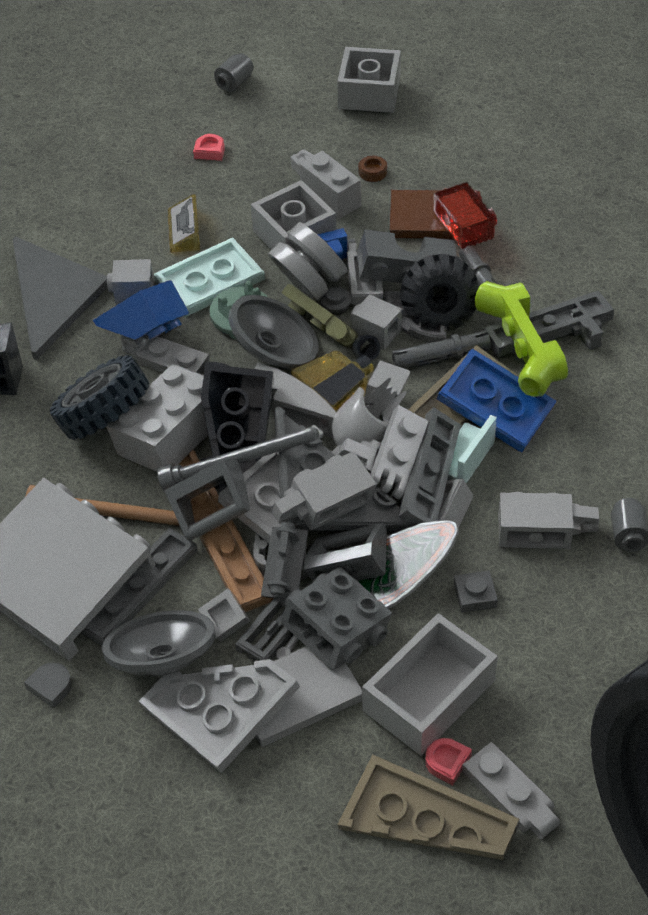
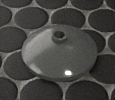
(272, 332)
(159, 642)

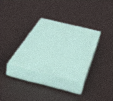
(210, 273)

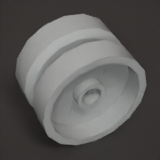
(308, 260)

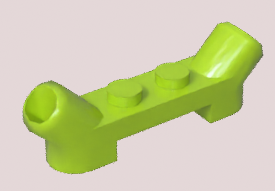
(543, 360)

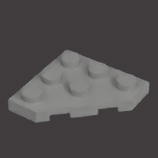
(220, 707)

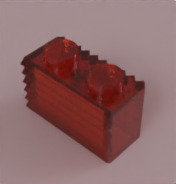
(465, 215)

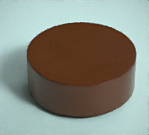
(372, 168)

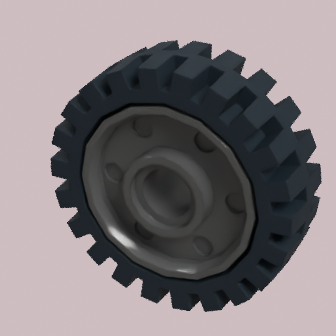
(99, 397)

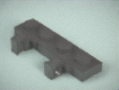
(575, 316)

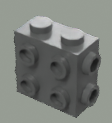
(336, 618)

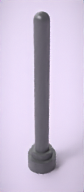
(171, 474)

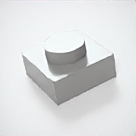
(225, 614)

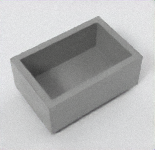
(164, 421)
(429, 683)

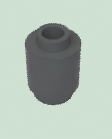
(233, 72)
(630, 525)

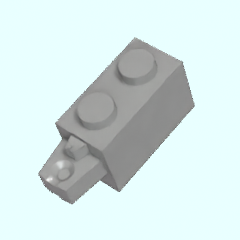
(329, 181)
(326, 492)
(543, 520)

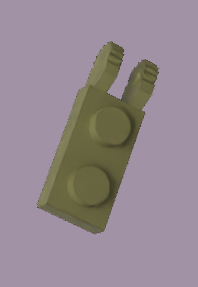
(320, 316)

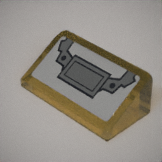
(184, 225)

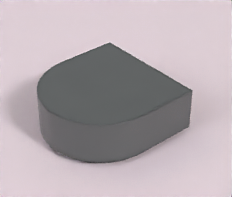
(50, 683)

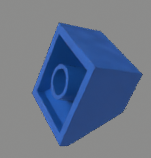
(146, 313)

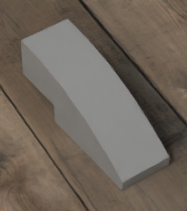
(300, 401)

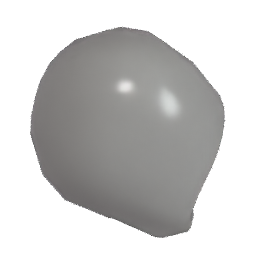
(363, 422)

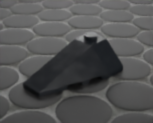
(236, 408)

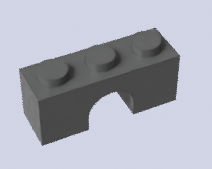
(385, 260)

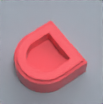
(209, 147)
(446, 758)

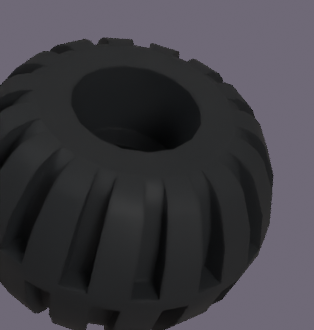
(446, 310)

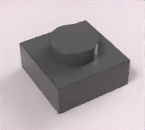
(475, 591)

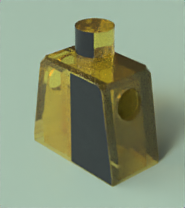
(335, 376)

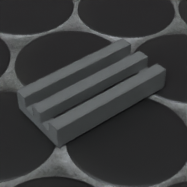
(255, 652)

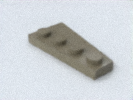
(422, 812)

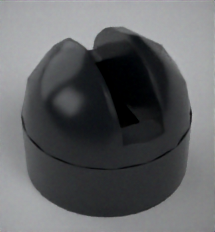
(371, 350)

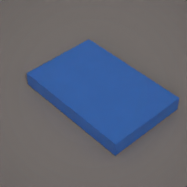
(487, 389)

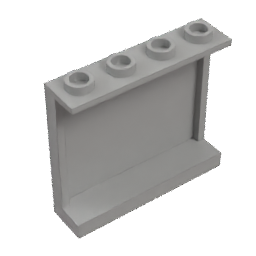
(62, 564)

